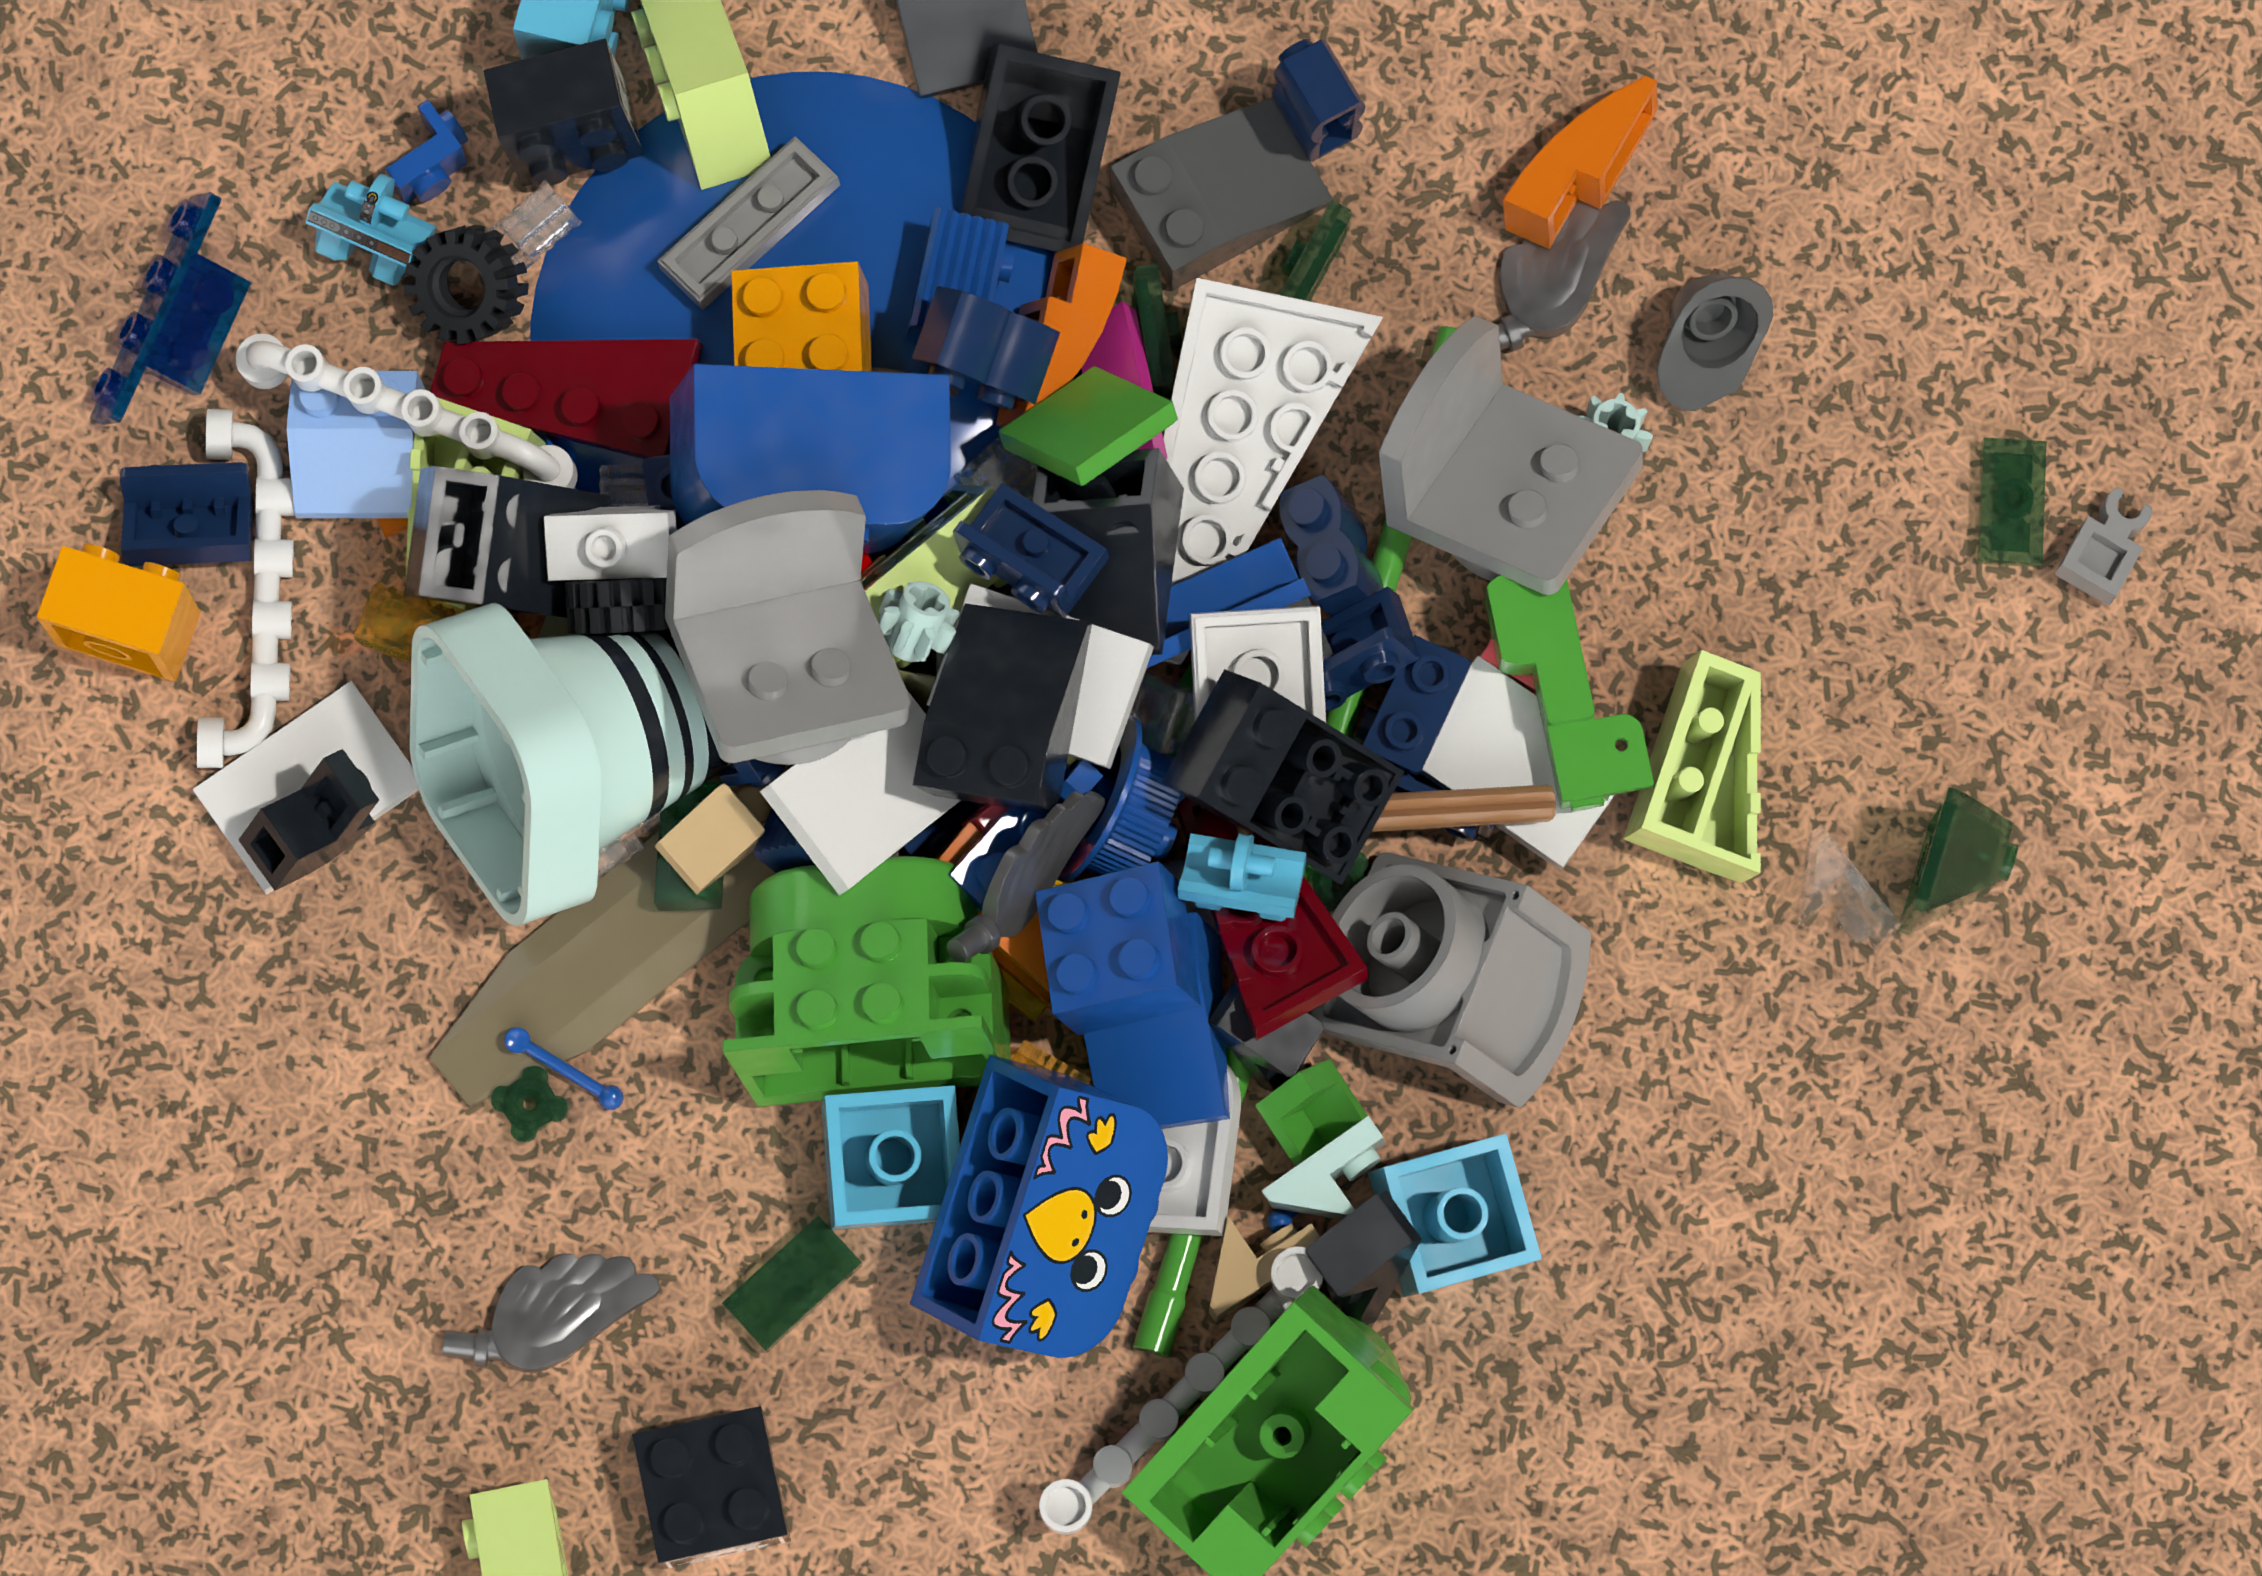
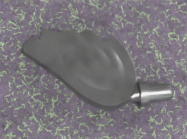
(1553, 286)
(1023, 871)
(555, 1311)

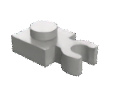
(2102, 550)

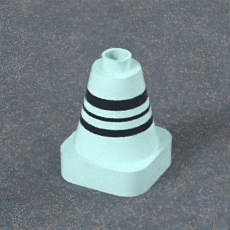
(548, 749)

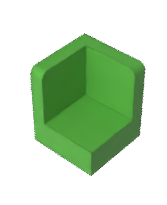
(1311, 1110)

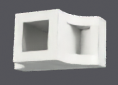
(609, 543)

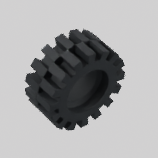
(434, 293)
(616, 605)

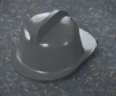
(1712, 338)

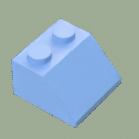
(349, 459)

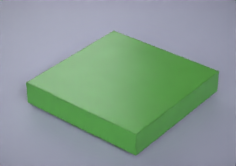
(1088, 425)

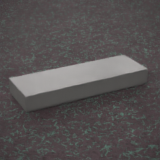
(749, 222)

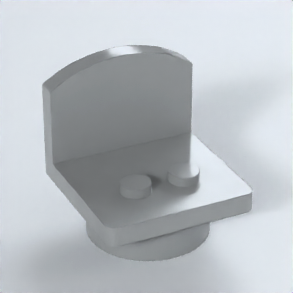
(1497, 470)
(781, 627)
(1460, 974)

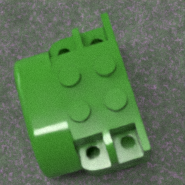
(863, 987)
(1277, 1441)

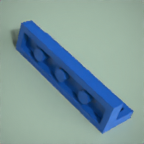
(1248, 582)

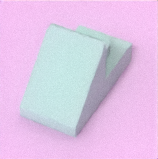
(1311, 1184)

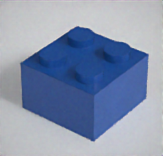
(1117, 948)

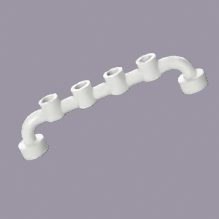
(268, 363)
(270, 616)
(1068, 1503)

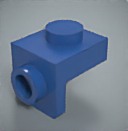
(427, 168)

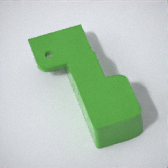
(1541, 638)

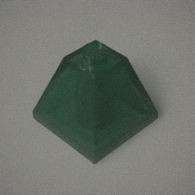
(1958, 859)

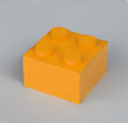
(802, 317)
(119, 611)

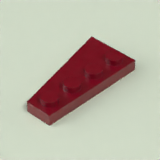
(573, 389)
(1278, 964)

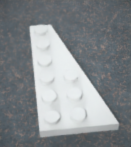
(1247, 404)

